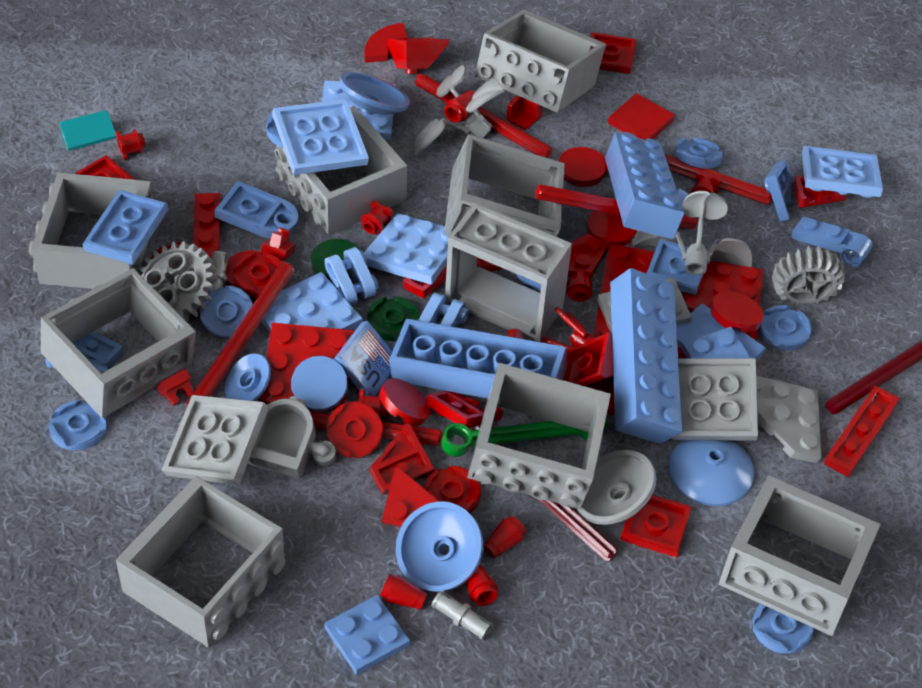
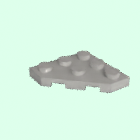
(791, 416)

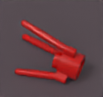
(578, 337)

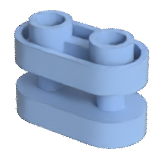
(356, 263)
(454, 314)

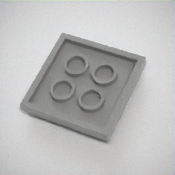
(718, 399)
(215, 439)

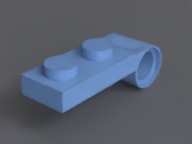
(851, 245)

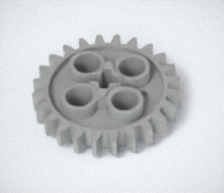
(175, 271)

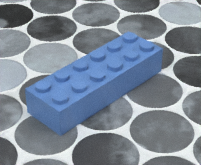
(643, 185)
(645, 357)
(465, 358)

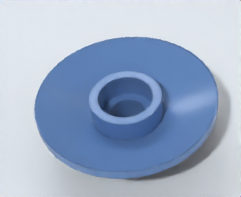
(248, 378)

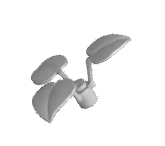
(473, 122)
(729, 250)

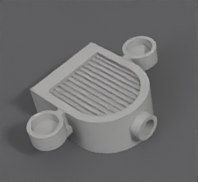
(289, 440)

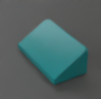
(87, 130)

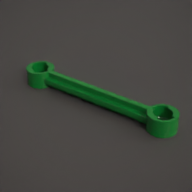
(507, 434)

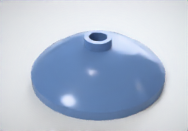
(373, 94)
(711, 480)
(425, 536)

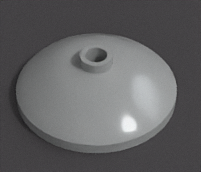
(619, 487)

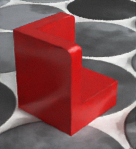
(523, 112)

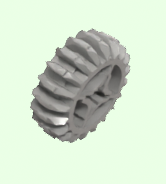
(808, 276)

